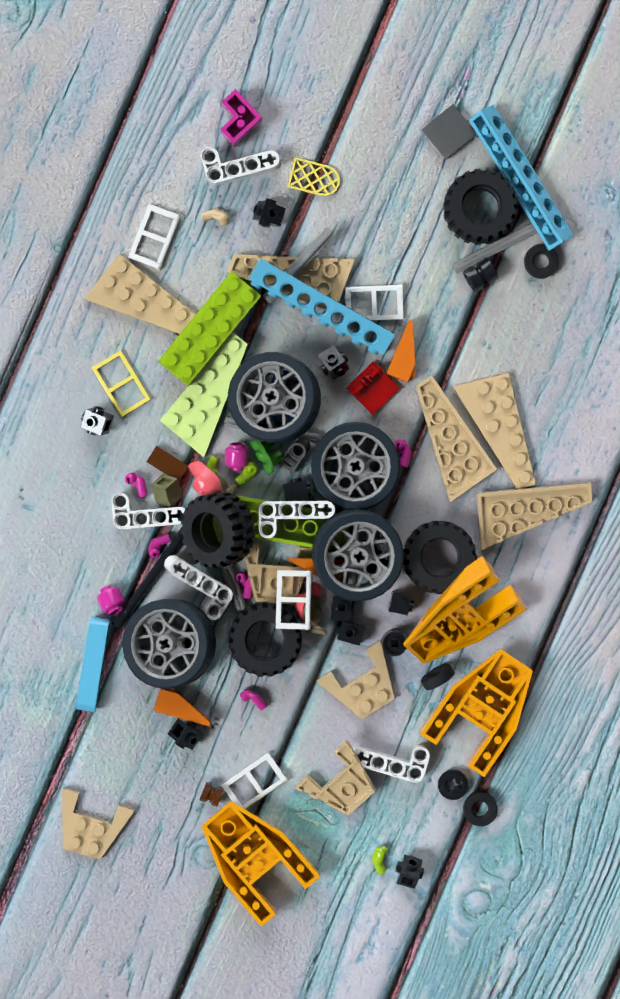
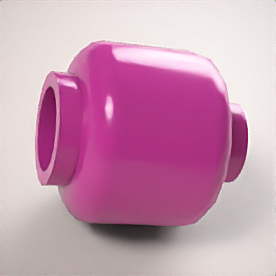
(237, 456)
(110, 600)

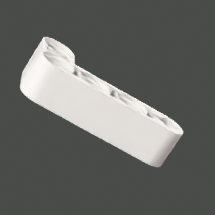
(241, 164)
(296, 514)
(132, 515)
(197, 581)
(389, 760)

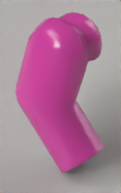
(405, 452)
(138, 482)
(156, 545)
(243, 579)
(255, 697)

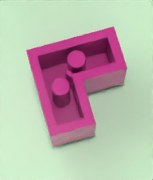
(243, 119)

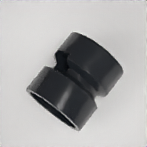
(480, 275)
(392, 642)

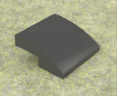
(449, 131)

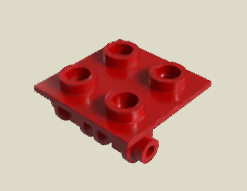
(372, 388)

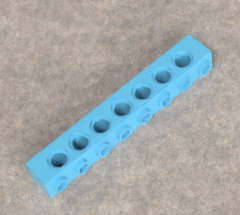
(522, 176)
(382, 336)

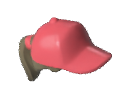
(207, 481)
(316, 613)

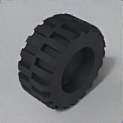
(498, 188)
(199, 533)
(420, 538)
(263, 665)

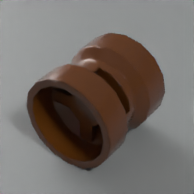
(211, 794)

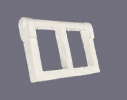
(176, 218)
(373, 289)
(308, 574)
(282, 779)

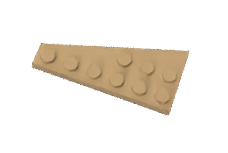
(138, 296)
(497, 418)
(456, 449)

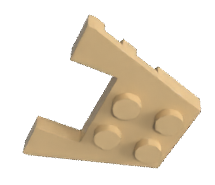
(264, 577)
(367, 691)
(347, 788)
(88, 834)

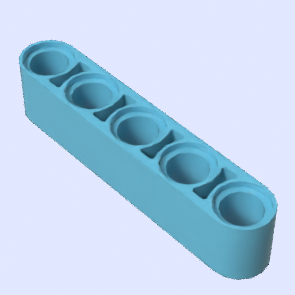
(93, 664)

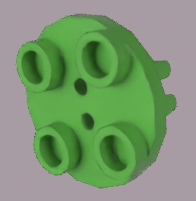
(267, 458)

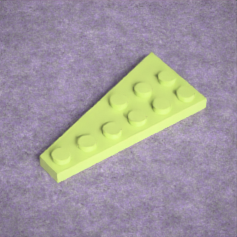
(202, 402)

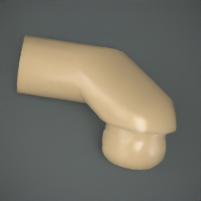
(216, 214)

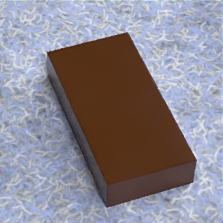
(167, 463)

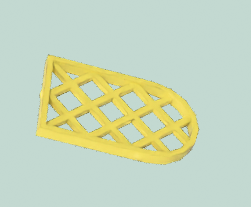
(296, 160)

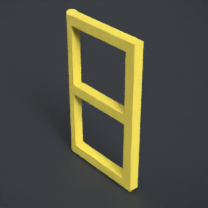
(133, 376)

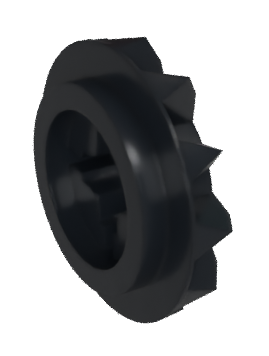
(457, 792)

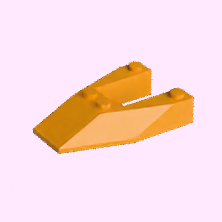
(455, 622)
(488, 698)
(246, 850)

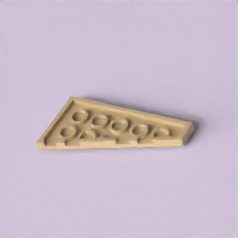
(320, 273)
(518, 510)

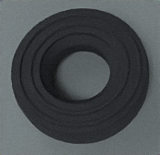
(537, 272)
(437, 676)
(471, 800)

